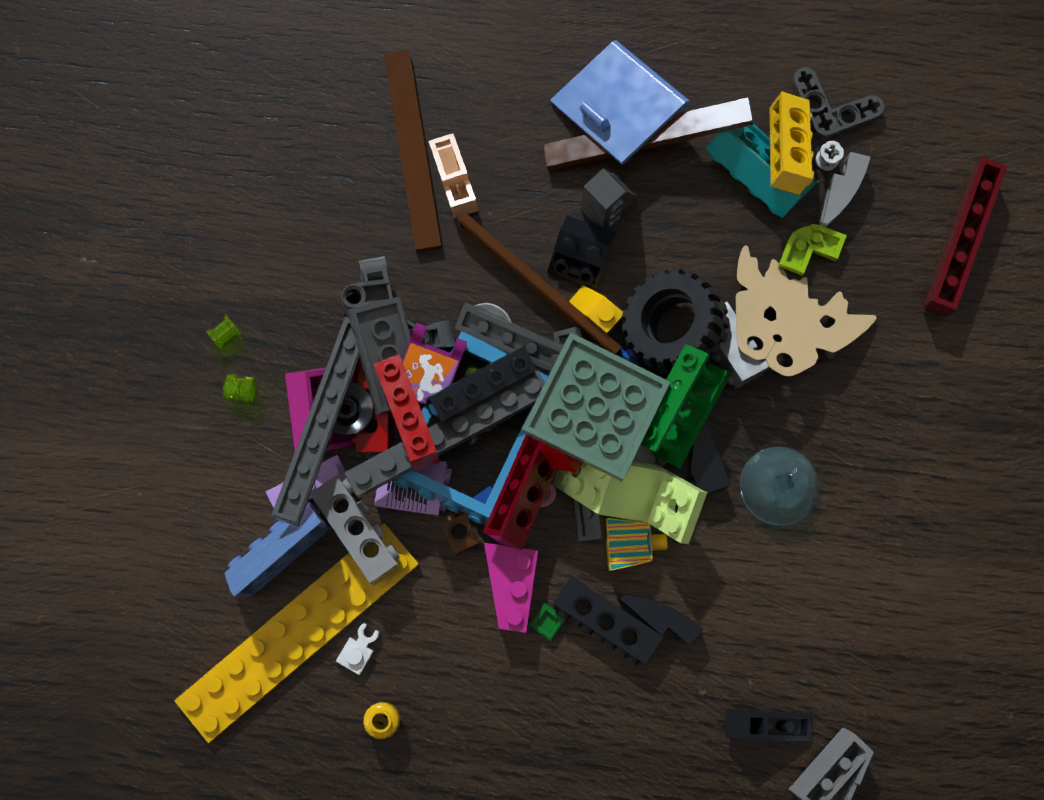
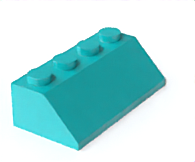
(747, 158)

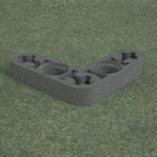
(833, 116)

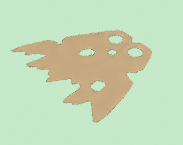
(795, 320)

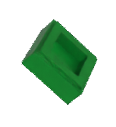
(547, 622)

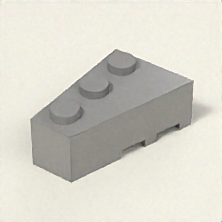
(835, 770)

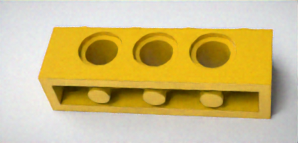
(790, 143)

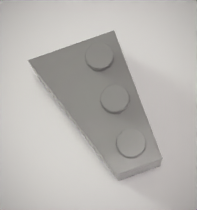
(732, 359)

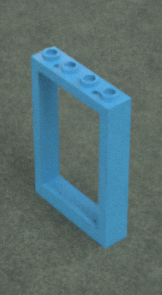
(452, 499)

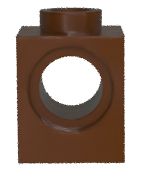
(464, 544)

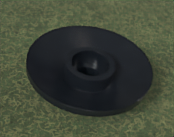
(361, 411)

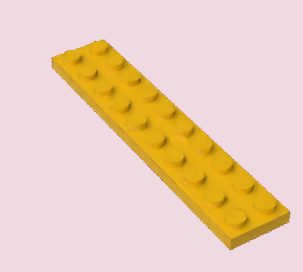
(287, 641)

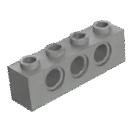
(327, 498)

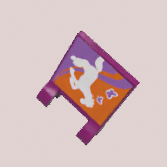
(428, 366)

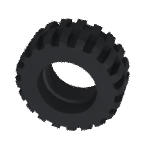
(655, 299)

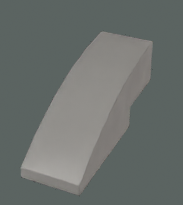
(843, 187)

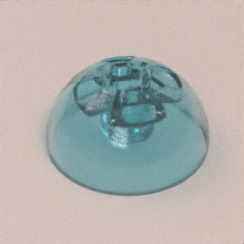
(773, 498)

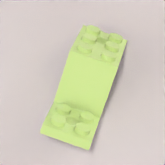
(644, 495)

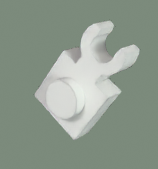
(356, 653)

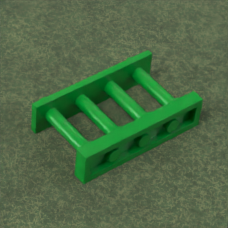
(684, 406)

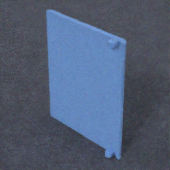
(619, 101)

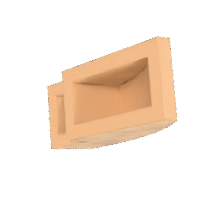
(453, 175)

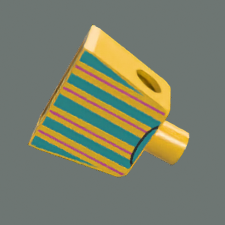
(631, 543)

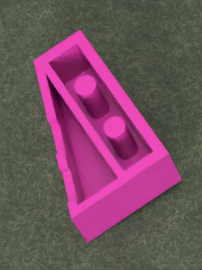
(511, 583)

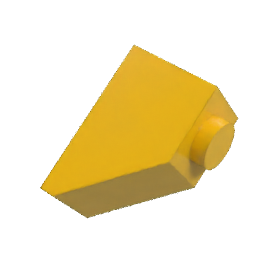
(597, 309)

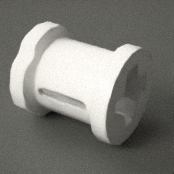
(836, 154)

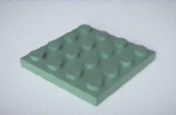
(595, 407)

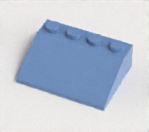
(274, 553)

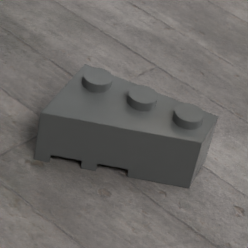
(606, 198)

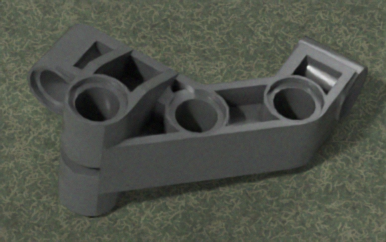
(376, 288)

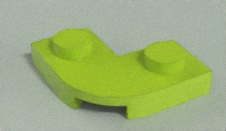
(810, 240)

